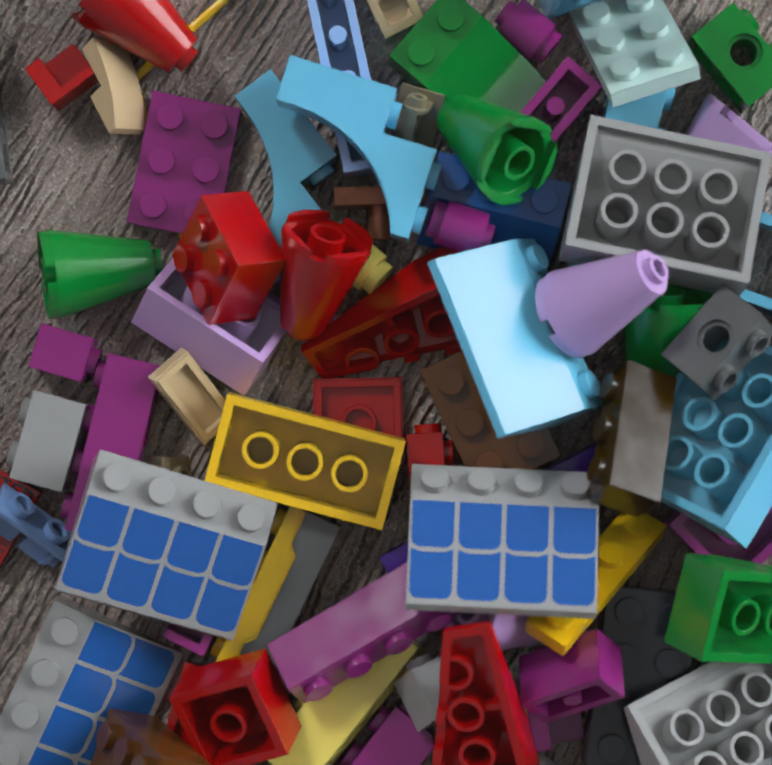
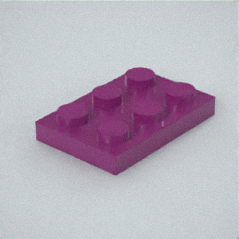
(181, 157)

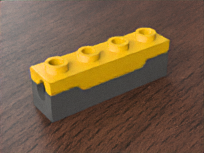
(281, 581)

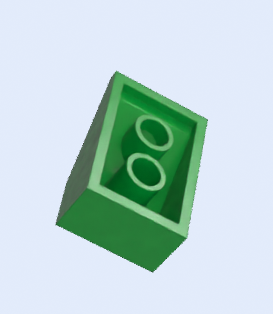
(463, 54)
(723, 610)

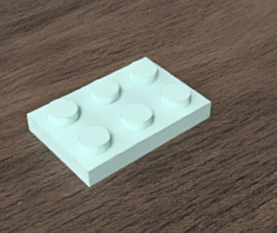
(634, 48)

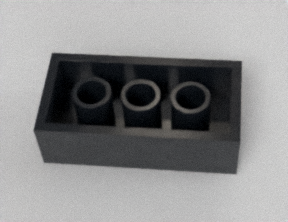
(638, 624)

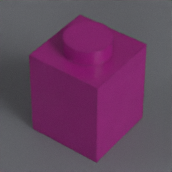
(65, 353)

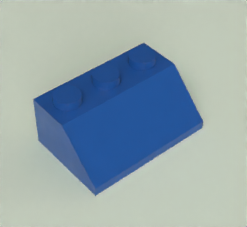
(534, 217)

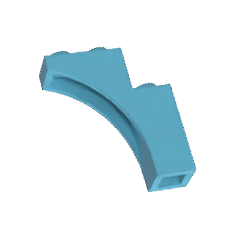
(360, 114)
(294, 150)

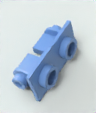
(44, 536)

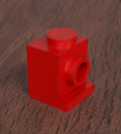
(428, 447)

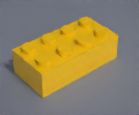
(305, 460)

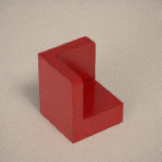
(63, 77)

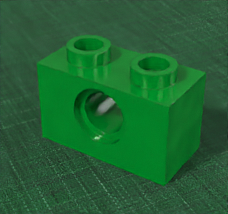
(712, 50)

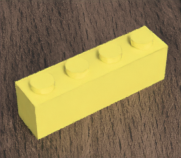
(339, 717)

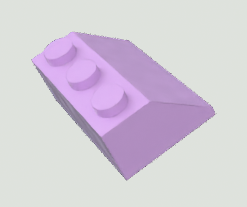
(228, 350)

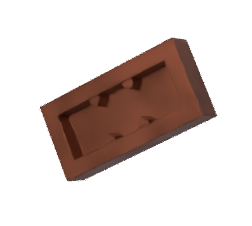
(373, 201)

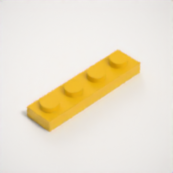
(620, 553)

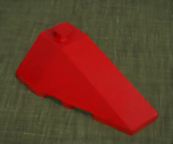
(390, 323)
(479, 704)

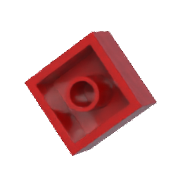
(228, 257)
(236, 710)

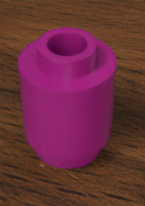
(528, 30)
(459, 226)

